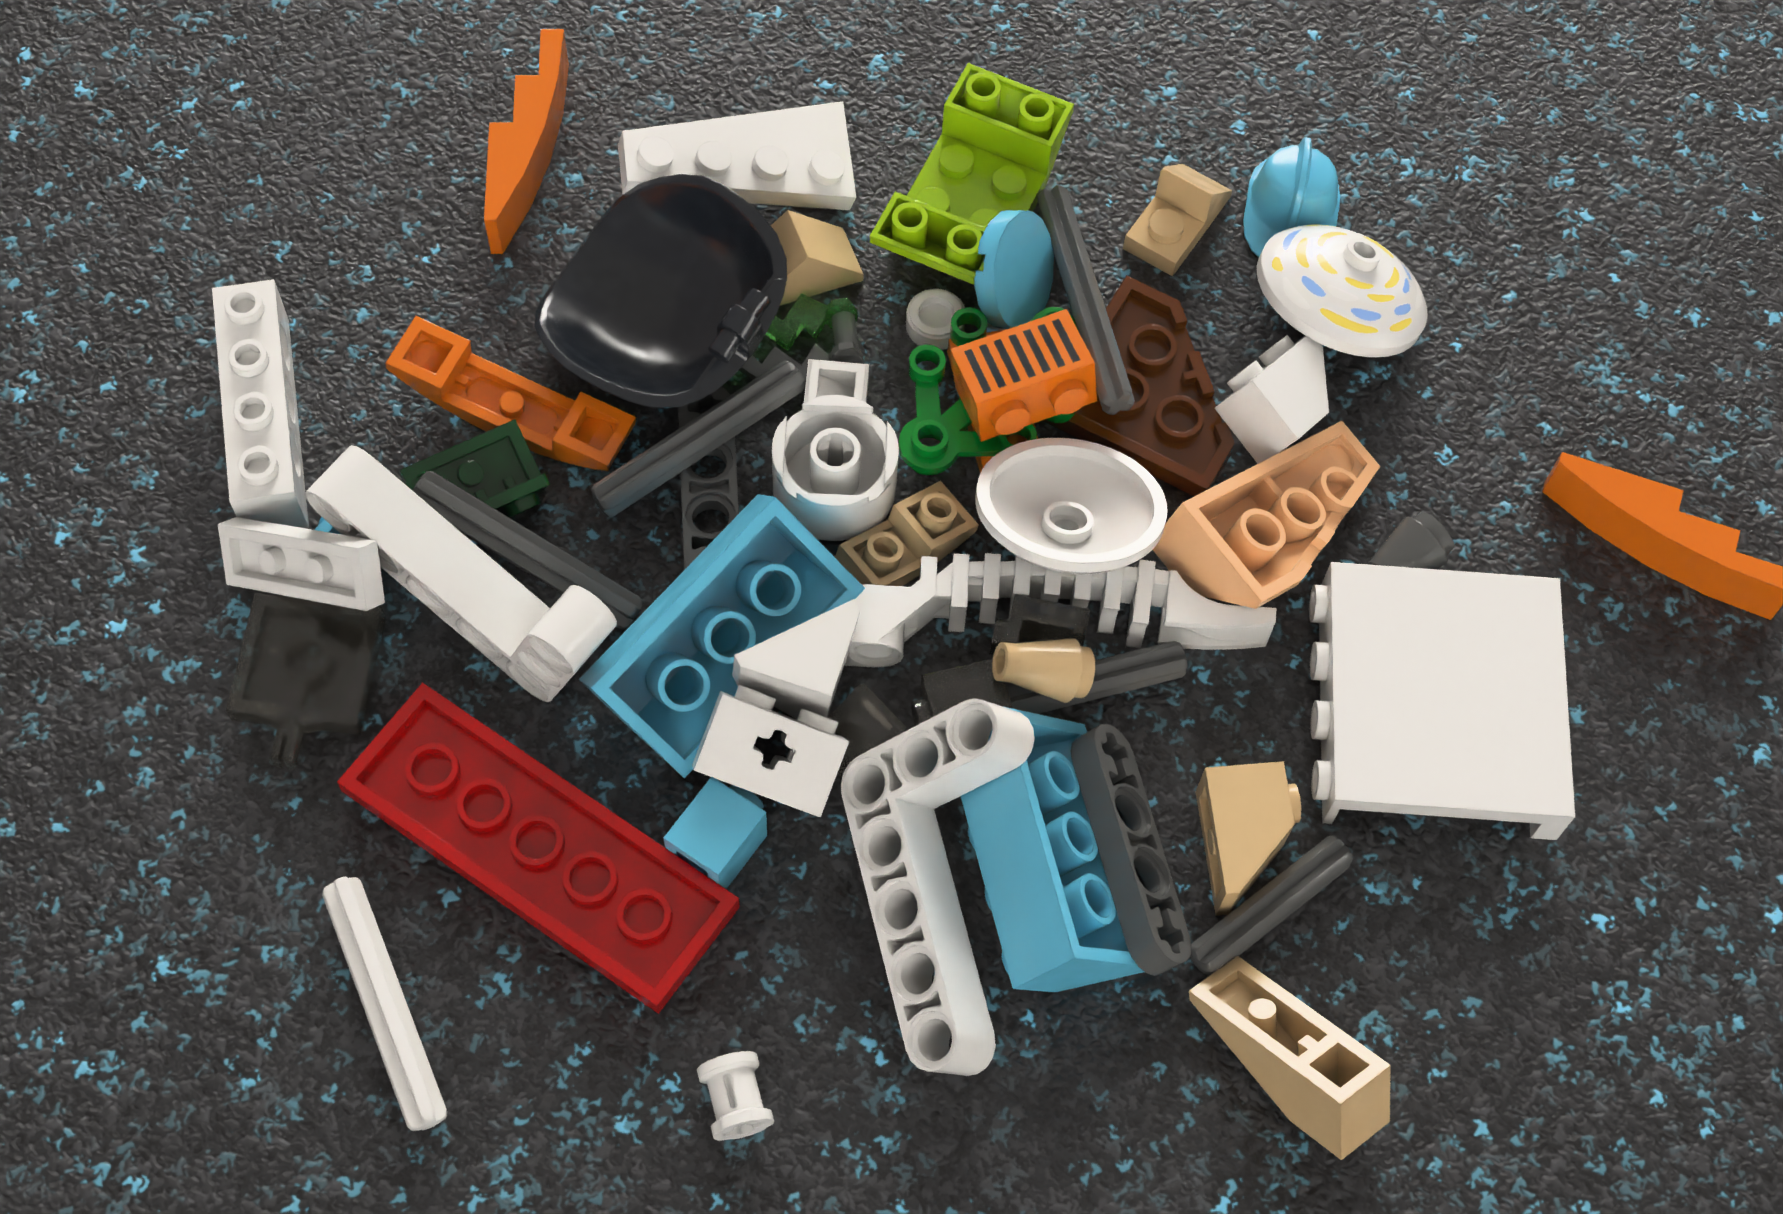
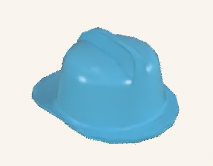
(1290, 191)

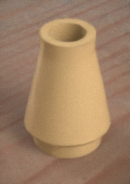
(1049, 667)

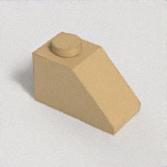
(1244, 825)

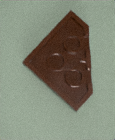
(1174, 415)

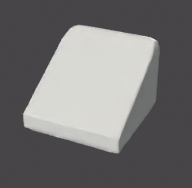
(836, 379)

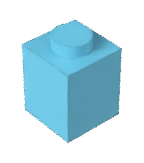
(719, 831)

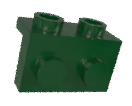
(489, 467)

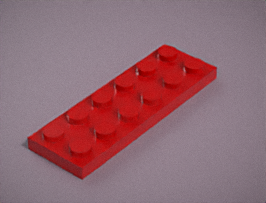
(540, 846)

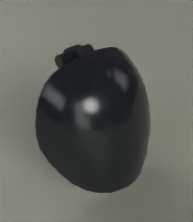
(666, 293)

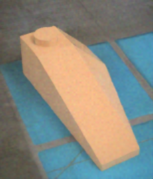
(1269, 522)

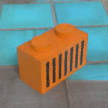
(1024, 375)

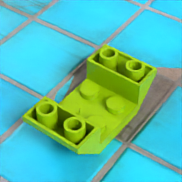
(988, 160)

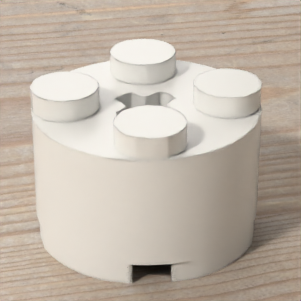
(835, 466)

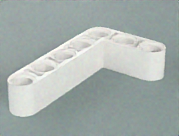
(459, 580)
(905, 866)

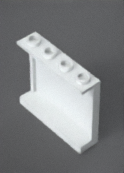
(1441, 696)

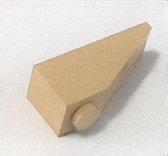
(1299, 1058)

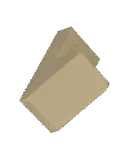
(1176, 217)

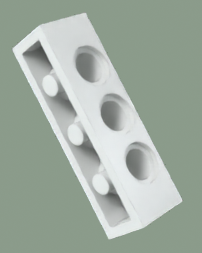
(259, 404)

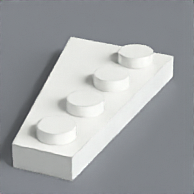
(764, 157)

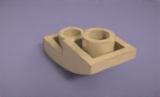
(918, 526)

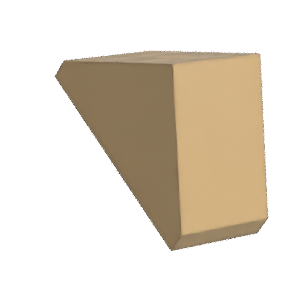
(816, 256)

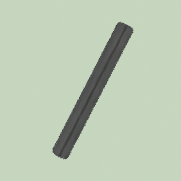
(1086, 300)

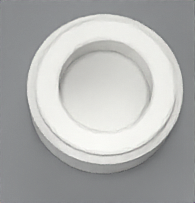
(930, 317)

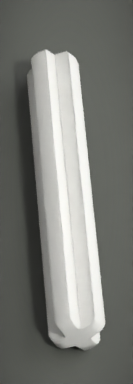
(384, 1004)

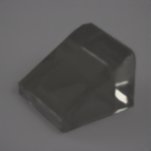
(864, 723)

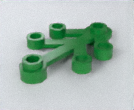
(951, 425)

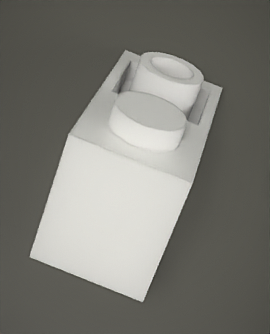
(1280, 401)

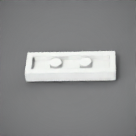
(302, 563)

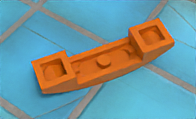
(488, 396)

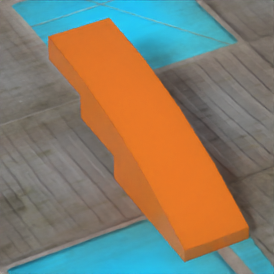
(523, 148)
(1647, 524)

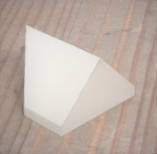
(801, 663)

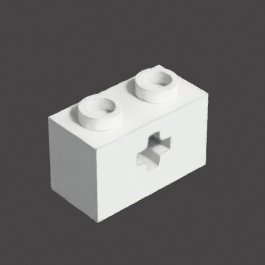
(797, 781)

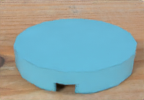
(1016, 268)

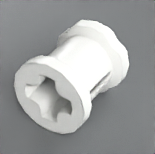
(735, 1095)

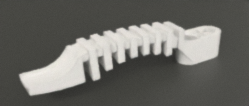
(897, 612)

